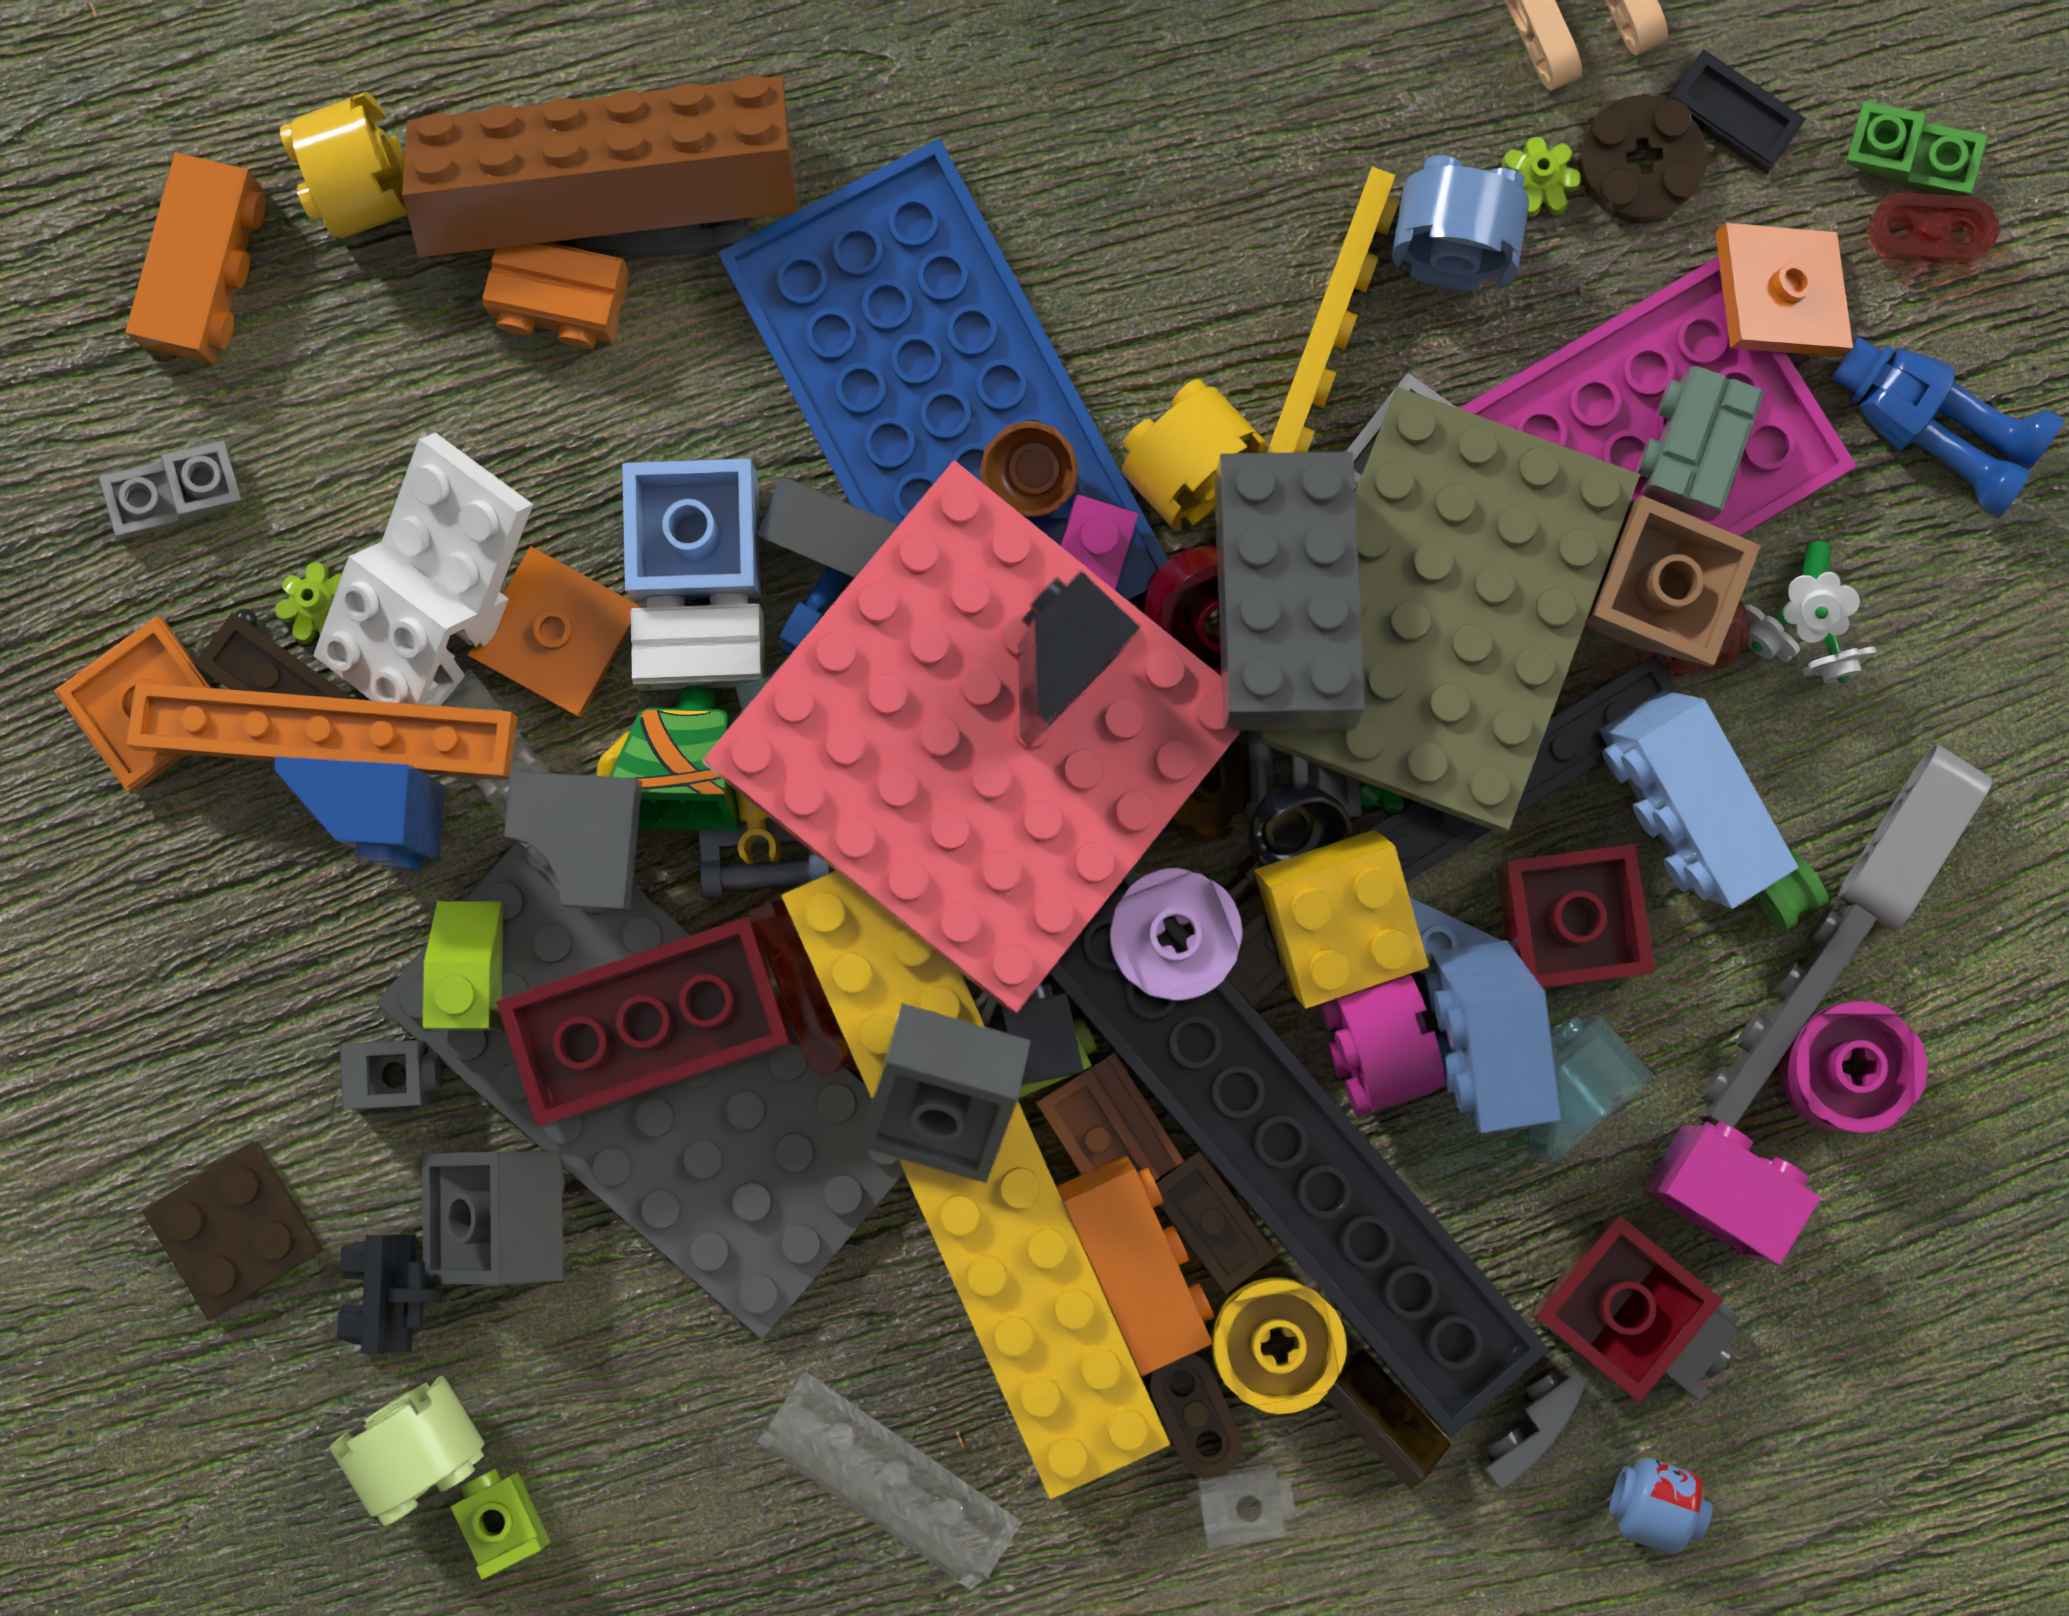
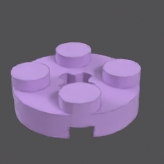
(1191, 900)

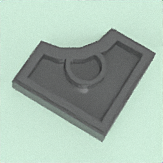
(583, 830)

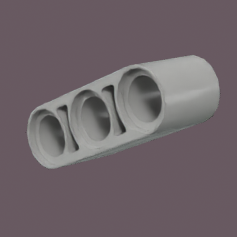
(1915, 837)

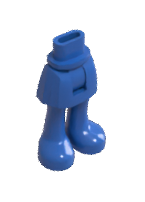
(1909, 390)

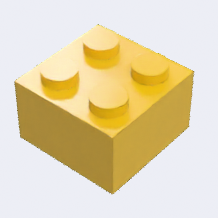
(1341, 918)

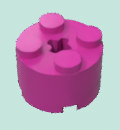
(1865, 1033)
(1383, 1045)

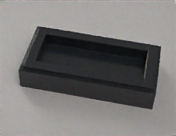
(1737, 111)

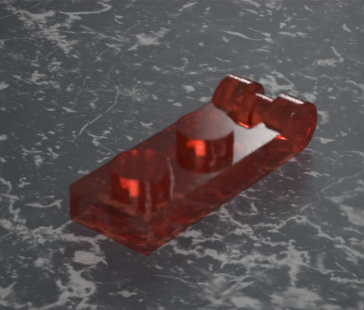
(801, 990)

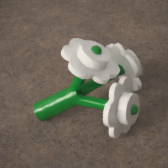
(1820, 612)

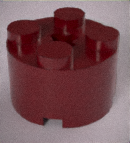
(1182, 602)

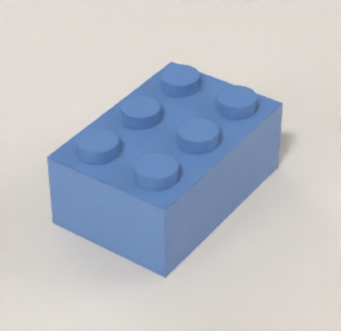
(1493, 1036)

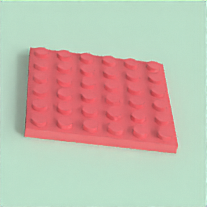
(905, 758)

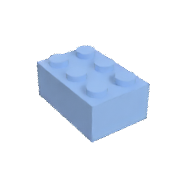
(1696, 799)

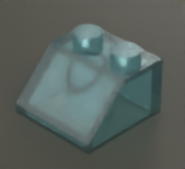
(1592, 1080)

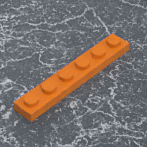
(314, 727)

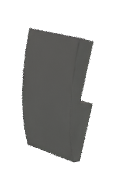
(1547, 1409)

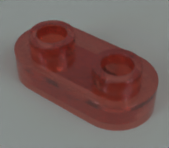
(1929, 228)

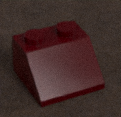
(1626, 1307)

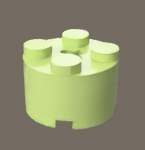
(409, 1448)

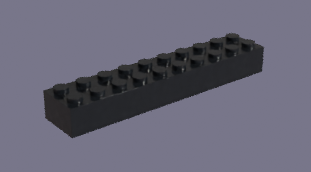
(1308, 1178)

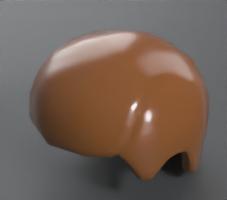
(1030, 467)

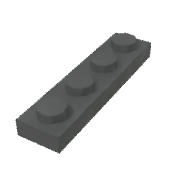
(1799, 993)

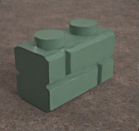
(1700, 442)

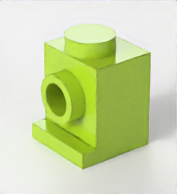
(522, 1529)

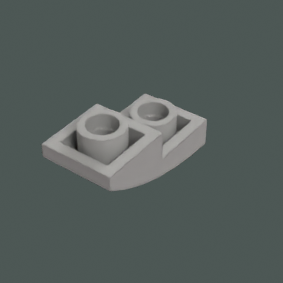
(170, 492)

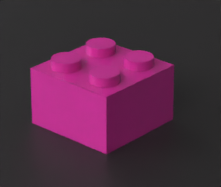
(1732, 1192)

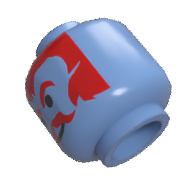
(1660, 1505)

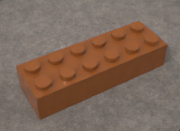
(599, 166)

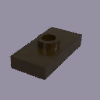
(1387, 1419)

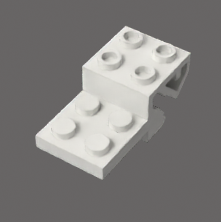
(425, 580)

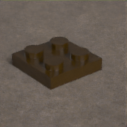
(232, 1230)

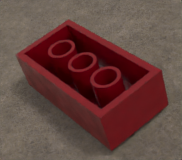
(645, 1022)

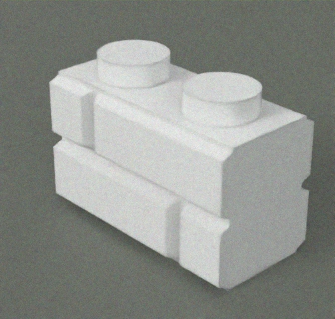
(697, 644)

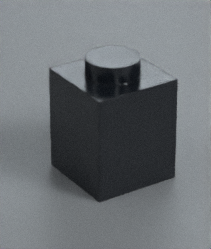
(1050, 1028)

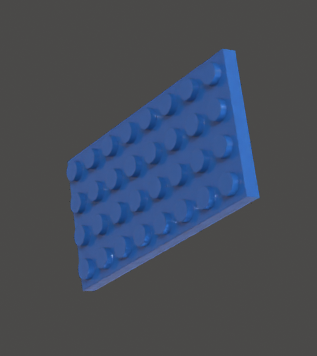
(916, 344)

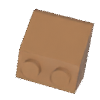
(1671, 583)

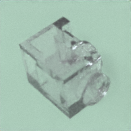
(1219, 1500)

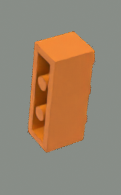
(196, 259)
(1137, 1263)

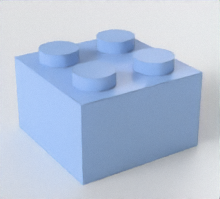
(691, 529)

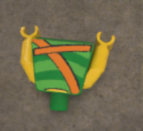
(677, 789)

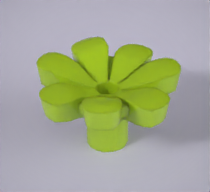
(1544, 174)
(307, 601)

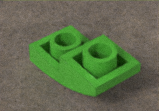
(1916, 153)

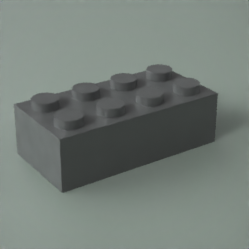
(1288, 591)

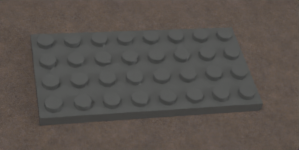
(728, 1174)

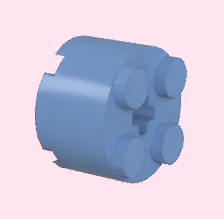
(1461, 224)

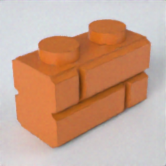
(556, 291)

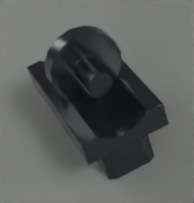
(391, 1293)

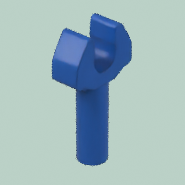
(808, 614)

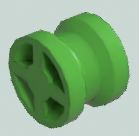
(1792, 895)

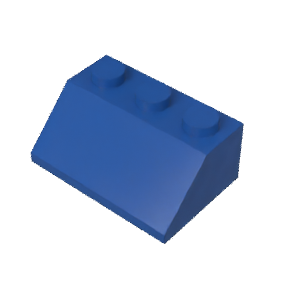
(377, 808)

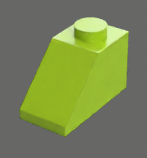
(464, 967)

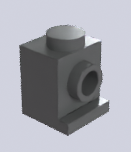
(366, 1068)
(1704, 1353)

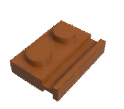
(1107, 1117)

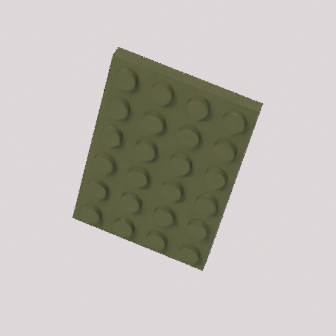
(1470, 604)

